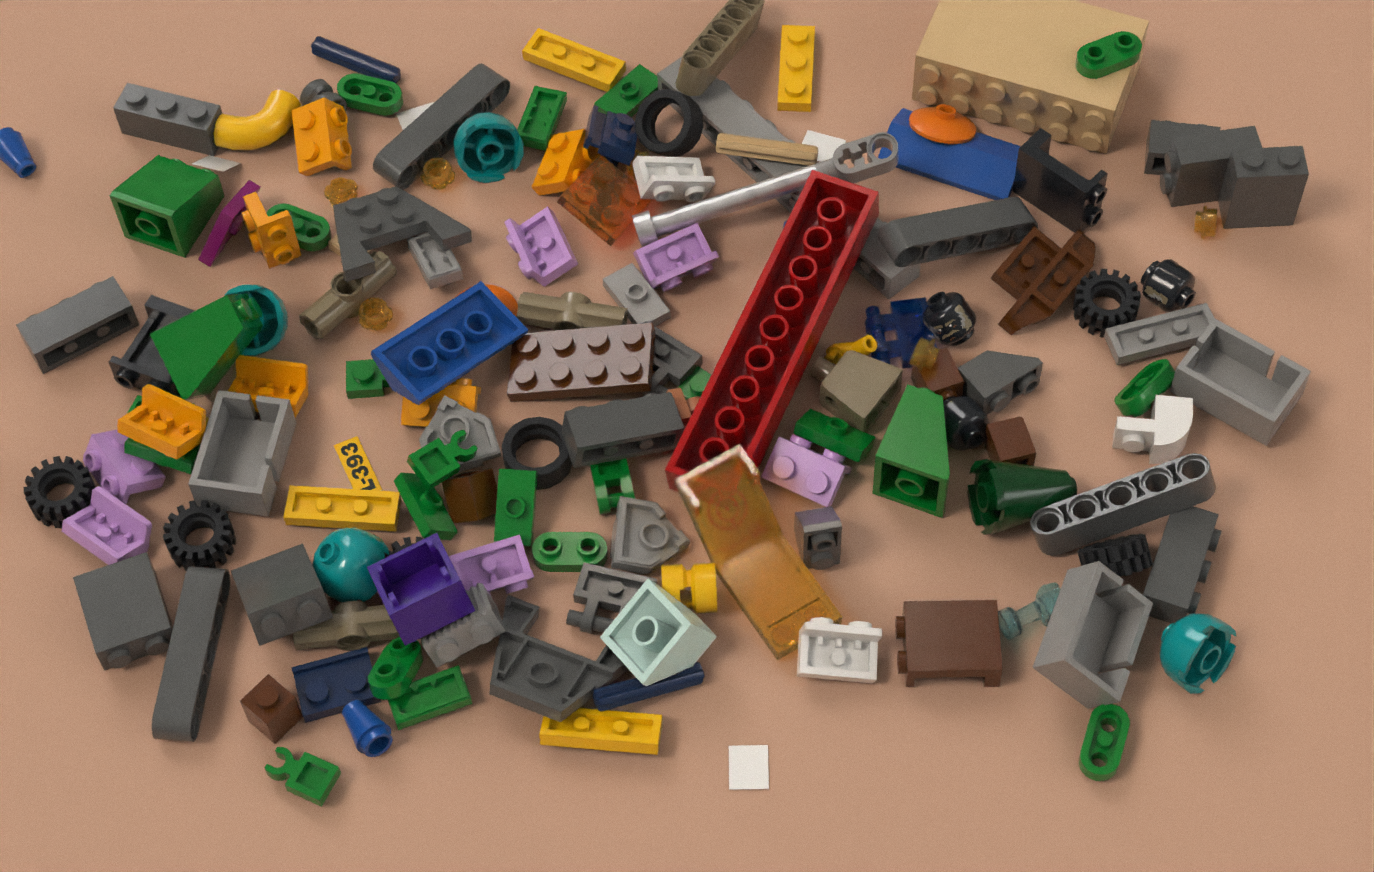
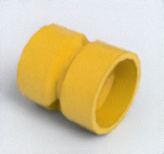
(701, 580)

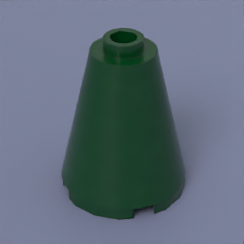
(1012, 492)

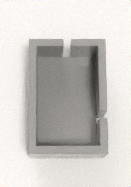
(1233, 381)
(241, 454)
(1093, 635)

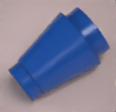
(15, 152)
(368, 731)

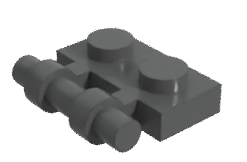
(671, 362)
(603, 589)

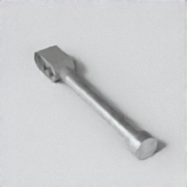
(652, 227)

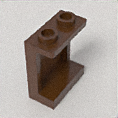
(950, 640)

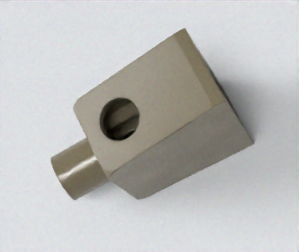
(857, 387)

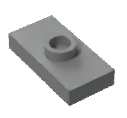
(436, 265)
(635, 293)

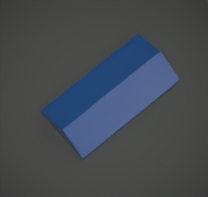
(978, 166)
(447, 344)

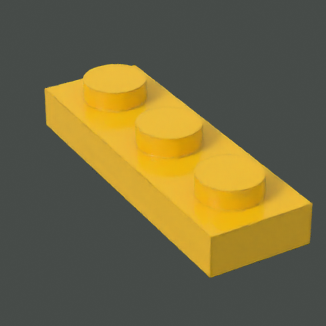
(574, 60)
(796, 68)
(342, 508)
(604, 731)

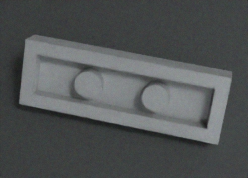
(1157, 333)

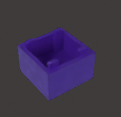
(420, 589)

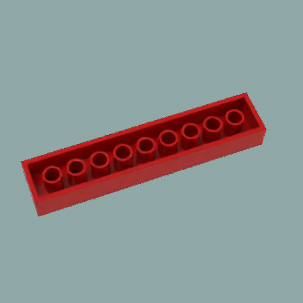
(779, 324)

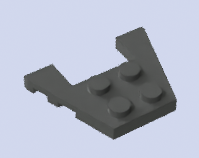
(385, 219)
(542, 674)

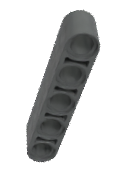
(435, 129)
(956, 231)
(1123, 504)
(191, 654)

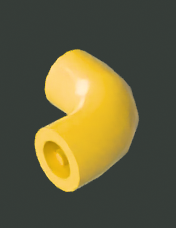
(257, 129)

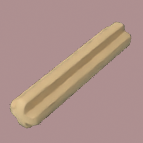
(766, 149)

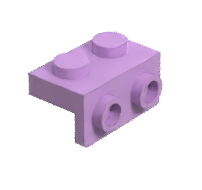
(541, 247)
(675, 257)
(805, 470)
(117, 471)
(109, 528)
(495, 566)

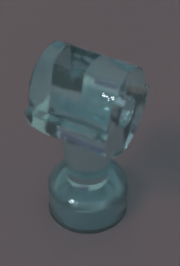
(1012, 621)

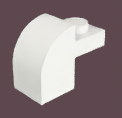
(1161, 435)

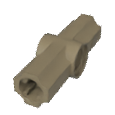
(345, 298)
(567, 312)
(350, 628)

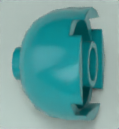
(488, 147)
(273, 318)
(343, 563)
(1196, 650)

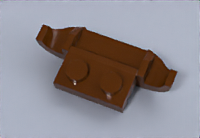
(1042, 276)

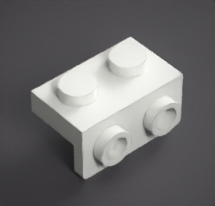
(671, 178)
(838, 650)

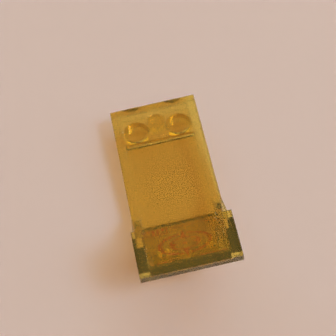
(752, 551)

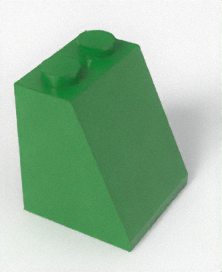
(167, 204)
(207, 343)
(914, 454)

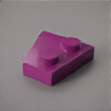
(227, 224)

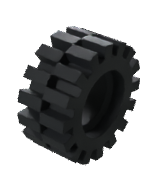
(1105, 286)
(52, 476)
(193, 519)
(1120, 555)

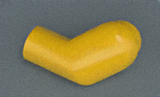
(864, 345)

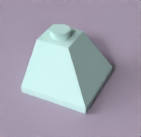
(657, 635)

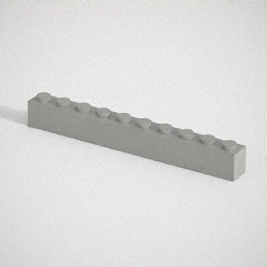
(731, 115)

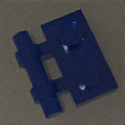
(908, 325)

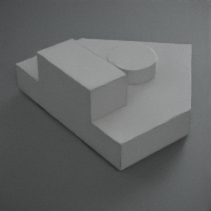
(454, 417)
(643, 537)

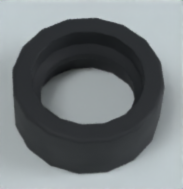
(647, 117)
(534, 429)

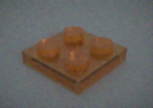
(604, 200)

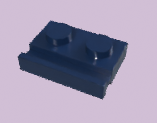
(612, 135)
(332, 683)

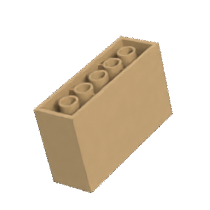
(1019, 69)

